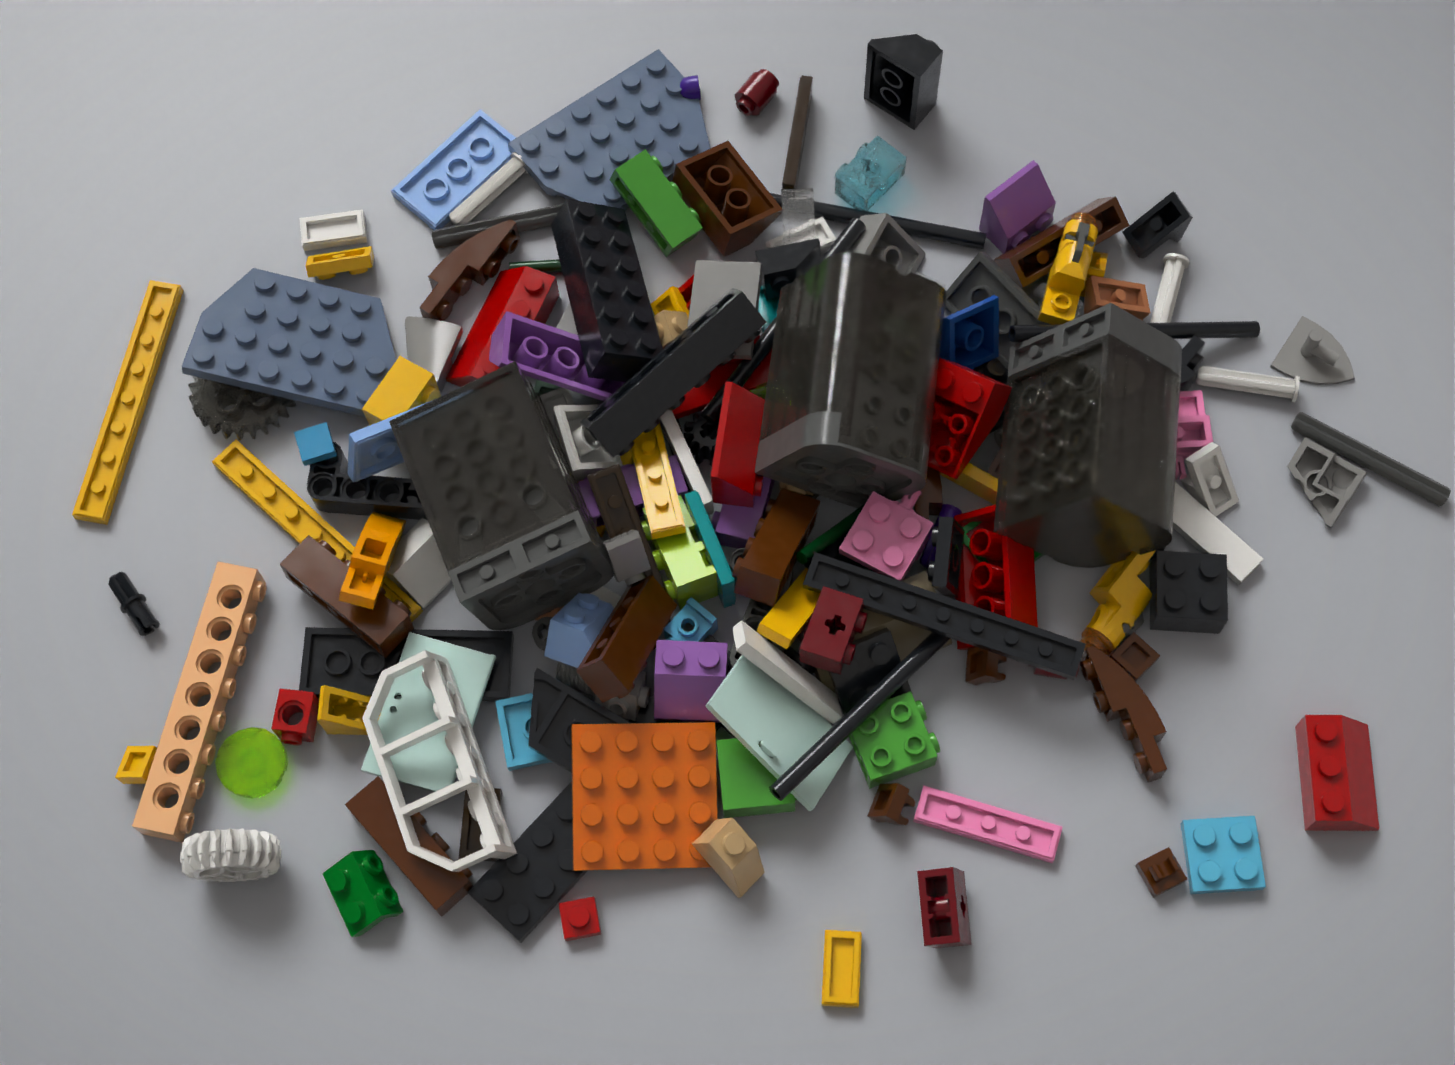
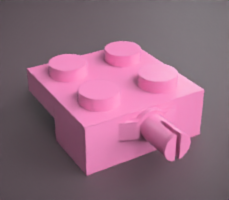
(1193, 428)
(888, 535)

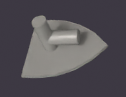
(1313, 356)

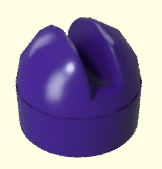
(690, 87)

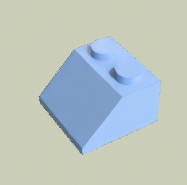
(576, 628)

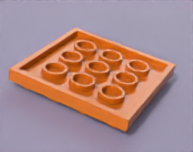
(642, 794)

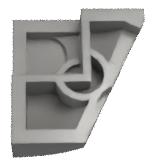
(432, 345)
(1325, 478)

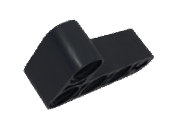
(373, 500)

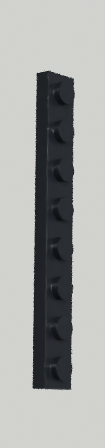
(948, 616)

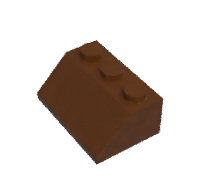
(726, 197)

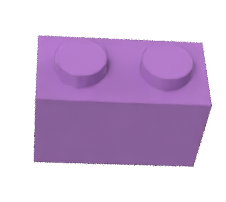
(1017, 208)
(687, 679)

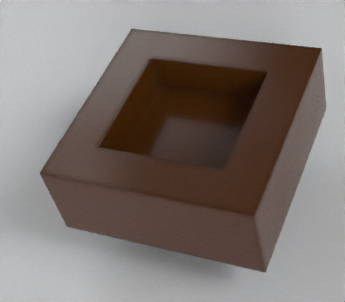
(1135, 656)

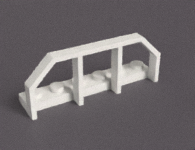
(460, 742)

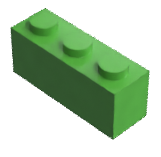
(656, 202)

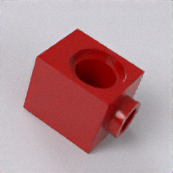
(294, 702)

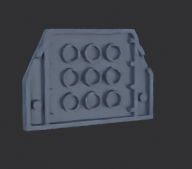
(593, 136)
(294, 341)

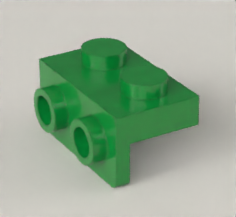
(362, 891)

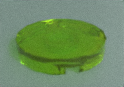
(251, 762)

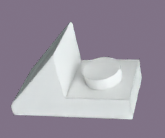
(1210, 479)

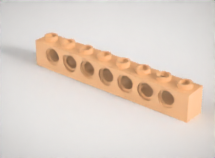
(227, 584)

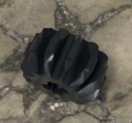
(699, 446)

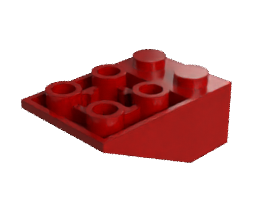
(963, 415)

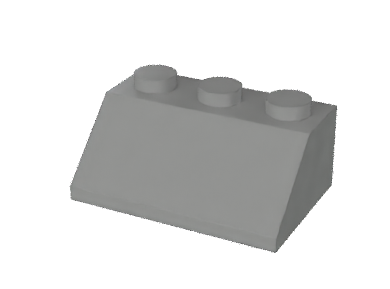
(888, 242)

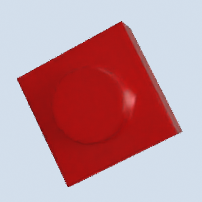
(579, 918)

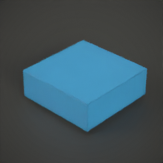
(315, 444)

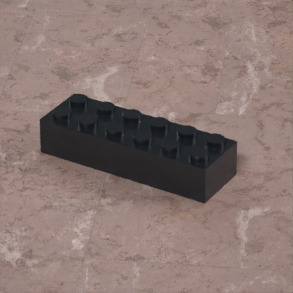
(605, 289)

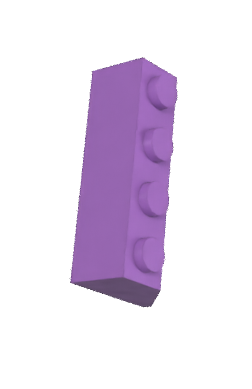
(546, 355)

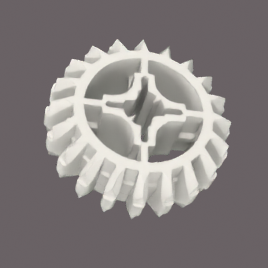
(230, 855)

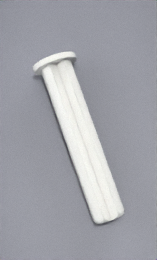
(488, 191)
(1169, 287)
(1248, 382)

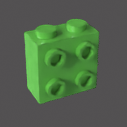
(894, 741)
(747, 783)

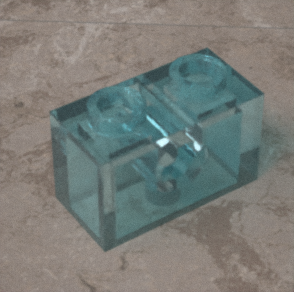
(869, 174)

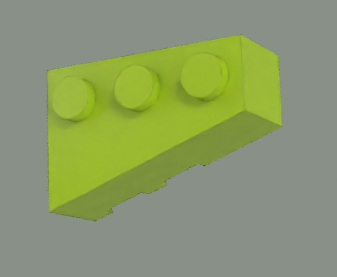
(684, 563)

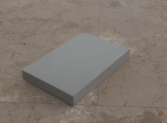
(715, 279)

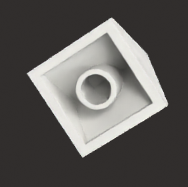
(580, 448)
(419, 565)

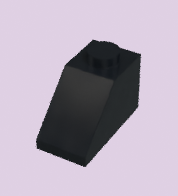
(785, 264)

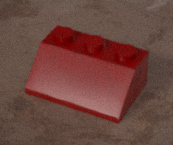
(737, 448)
(1336, 774)

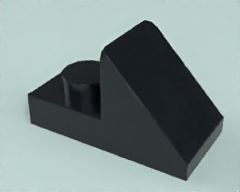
(1162, 222)

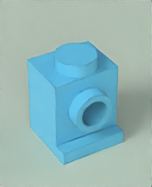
(695, 614)

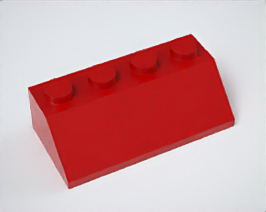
(516, 290)
(1011, 582)

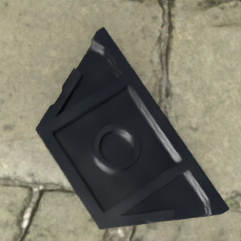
(553, 713)

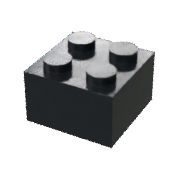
(1188, 592)

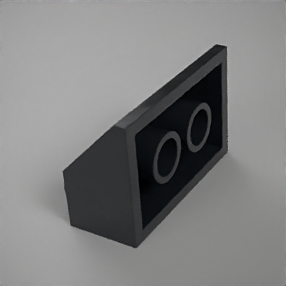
(903, 76)

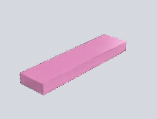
(988, 824)

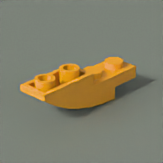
(371, 560)

